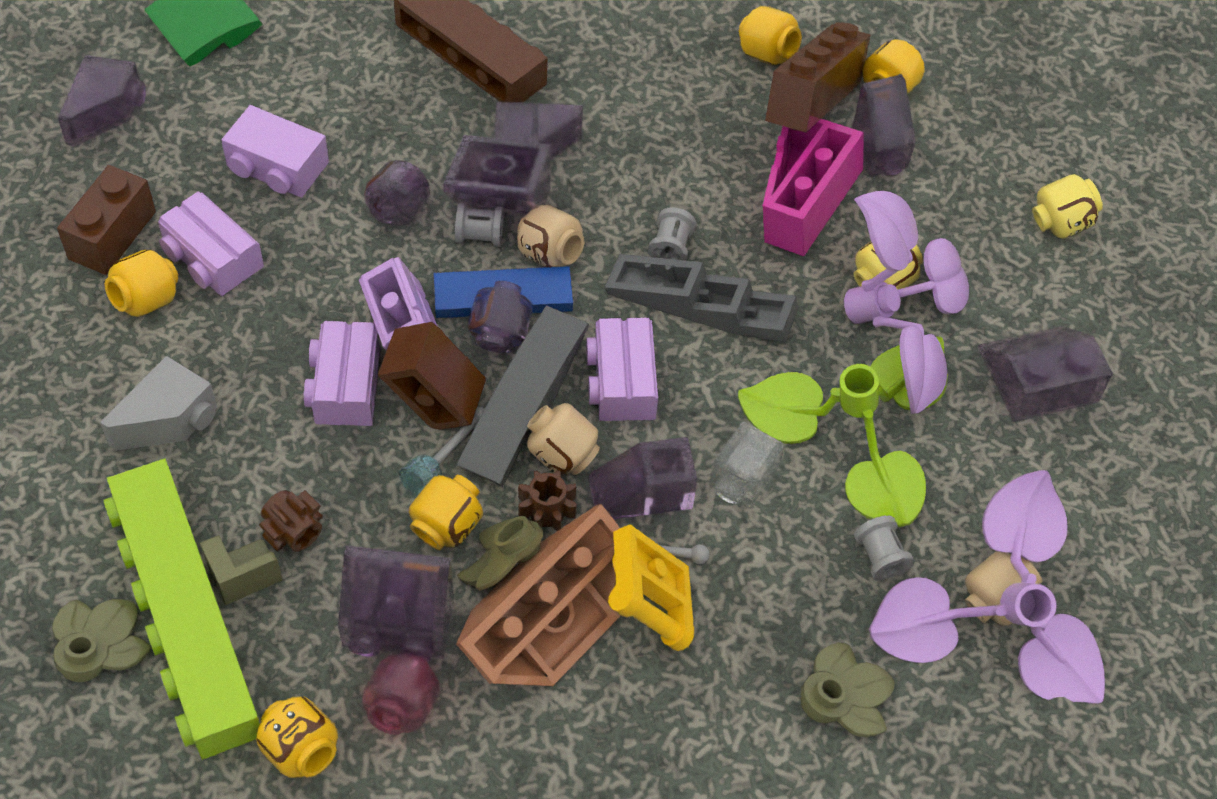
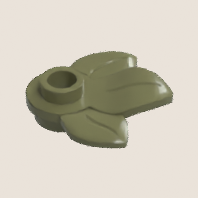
(505, 545)
(101, 634)
(854, 689)

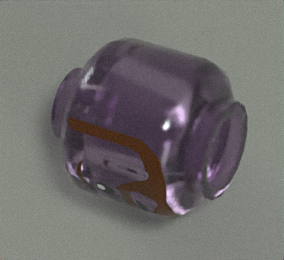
(397, 193)
(500, 317)

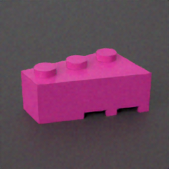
(809, 182)

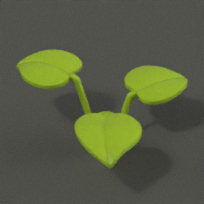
(788, 411)

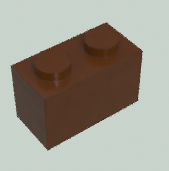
(106, 219)
(432, 376)

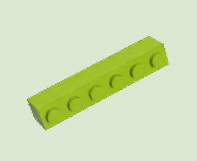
(184, 610)

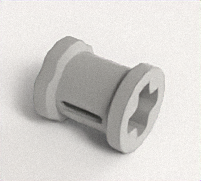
(479, 224)
(672, 237)
(883, 547)

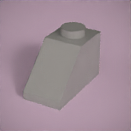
(161, 409)

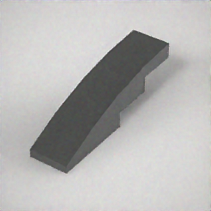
(711, 300)
(524, 388)

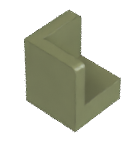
(242, 569)

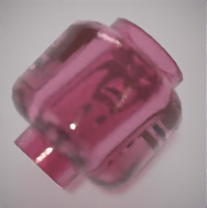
(400, 694)

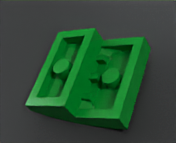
(202, 25)

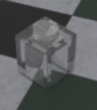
(746, 465)

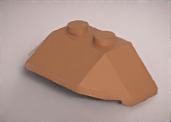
(546, 607)

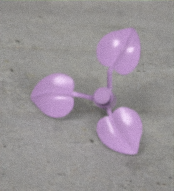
(893, 236)
(1061, 658)

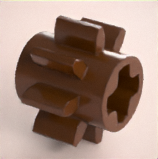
(559, 503)
(291, 520)

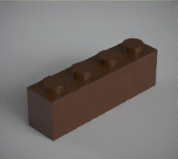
(475, 46)
(817, 77)

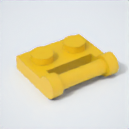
(651, 570)

